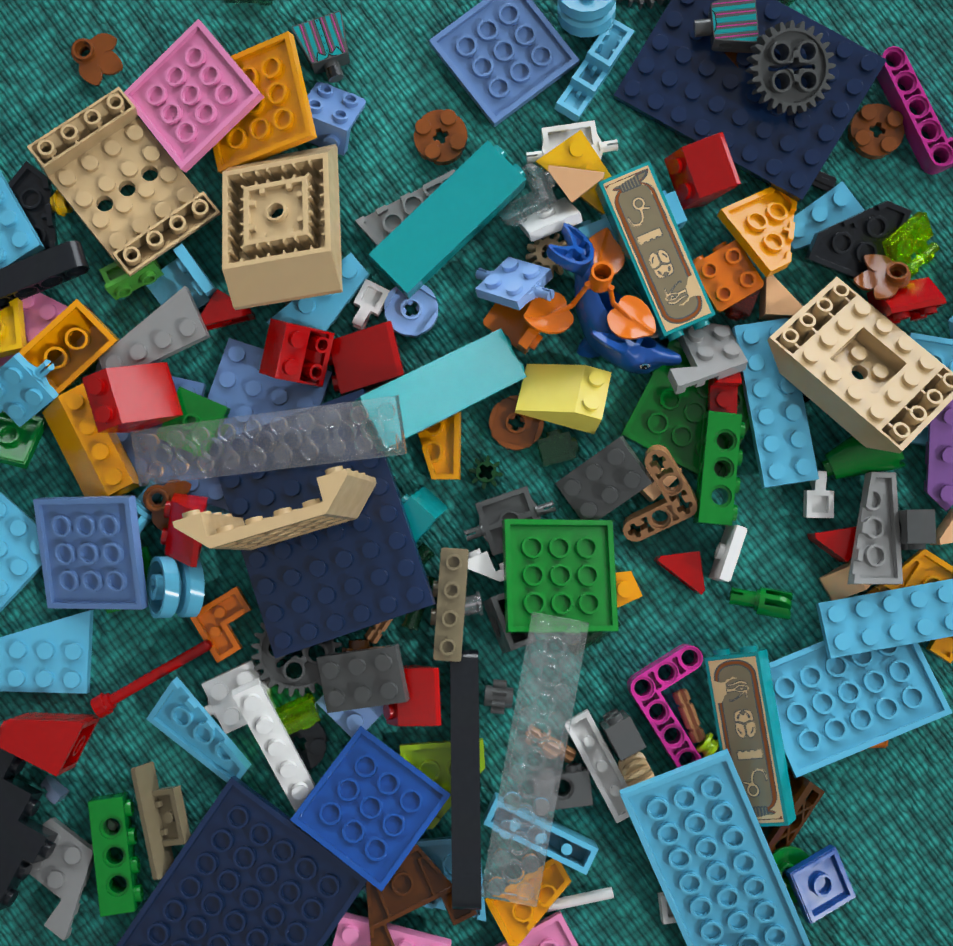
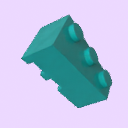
(422, 511)

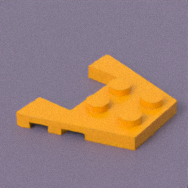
(922, 569)

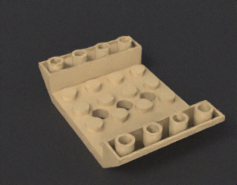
(112, 148)
(342, 495)

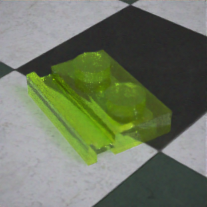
(299, 713)

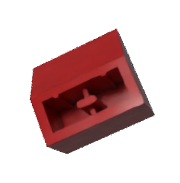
(913, 301)
(296, 353)

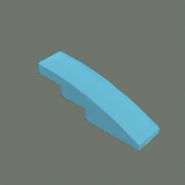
(593, 70)

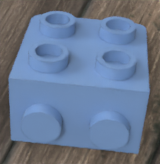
(333, 115)

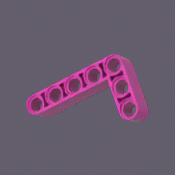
(925, 120)
(653, 695)

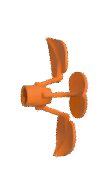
(627, 320)

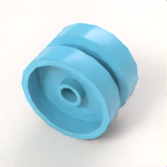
(586, 17)
(174, 588)

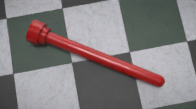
(105, 703)

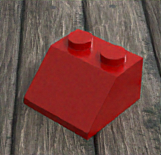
(702, 171)
(179, 545)
(424, 701)

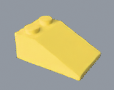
(564, 395)

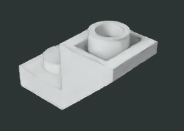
(483, 565)

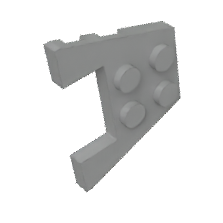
(711, 354)
(64, 875)

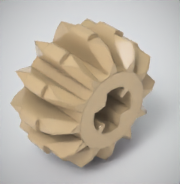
(537, 252)
(635, 769)

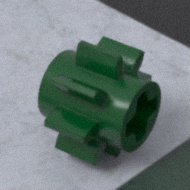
(484, 480)

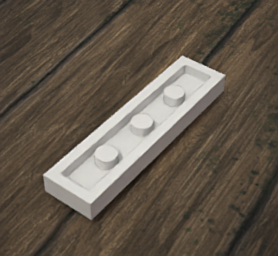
(599, 762)

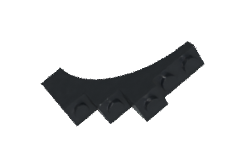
(21, 838)

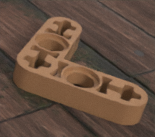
(670, 502)

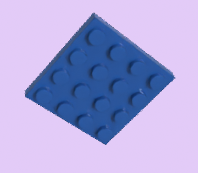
(370, 808)

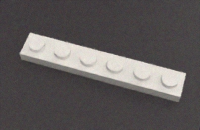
(274, 741)

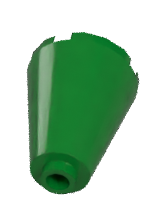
(854, 459)

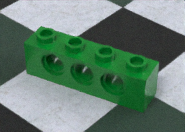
(733, 429)
(112, 898)

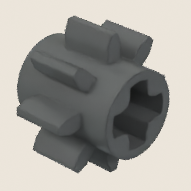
(498, 696)

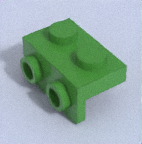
(122, 285)

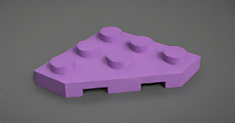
(940, 458)

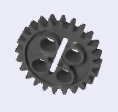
(788, 41)
(310, 671)

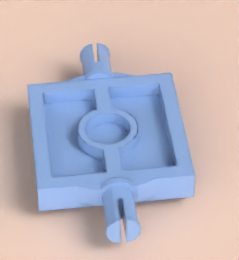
(514, 283)

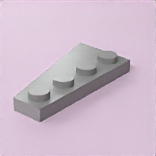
(387, 218)
(160, 335)
(877, 538)

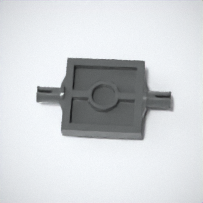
(511, 505)

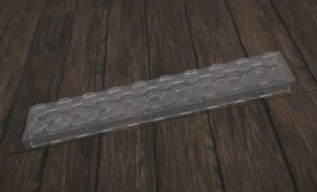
(270, 441)
(534, 759)

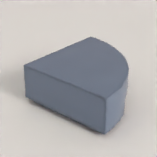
(56, 790)

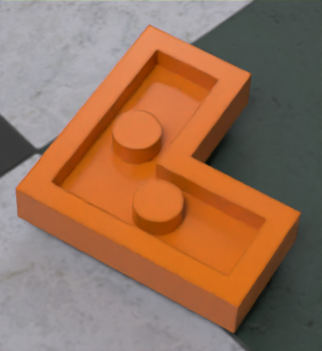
(215, 619)

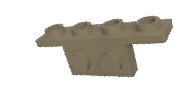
(450, 604)
(161, 817)

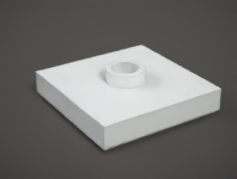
(552, 220)
(727, 553)

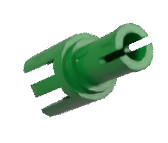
(764, 601)

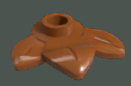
(100, 59)
(881, 276)
(167, 491)

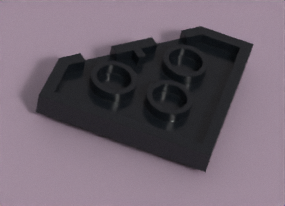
(34, 194)
(846, 242)

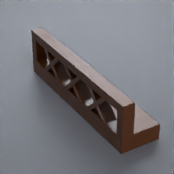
(800, 790)

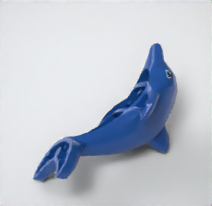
(632, 355)

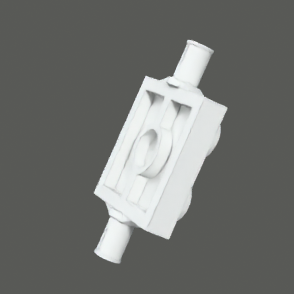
(556, 135)
(220, 695)

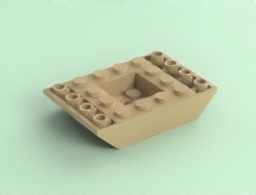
(285, 255)
(844, 334)

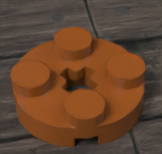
(887, 120)
(445, 122)
(503, 432)

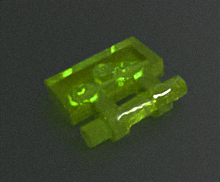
(909, 239)

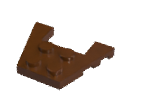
(411, 887)

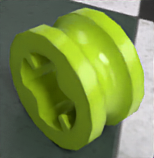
(708, 746)

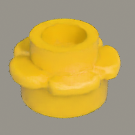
(59, 204)

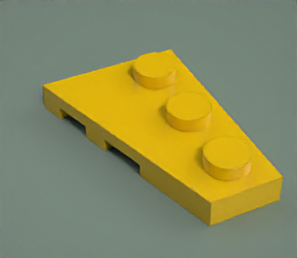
(578, 154)

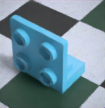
(181, 273)

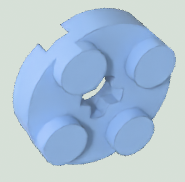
(416, 324)

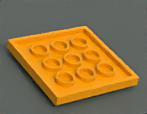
(281, 117)

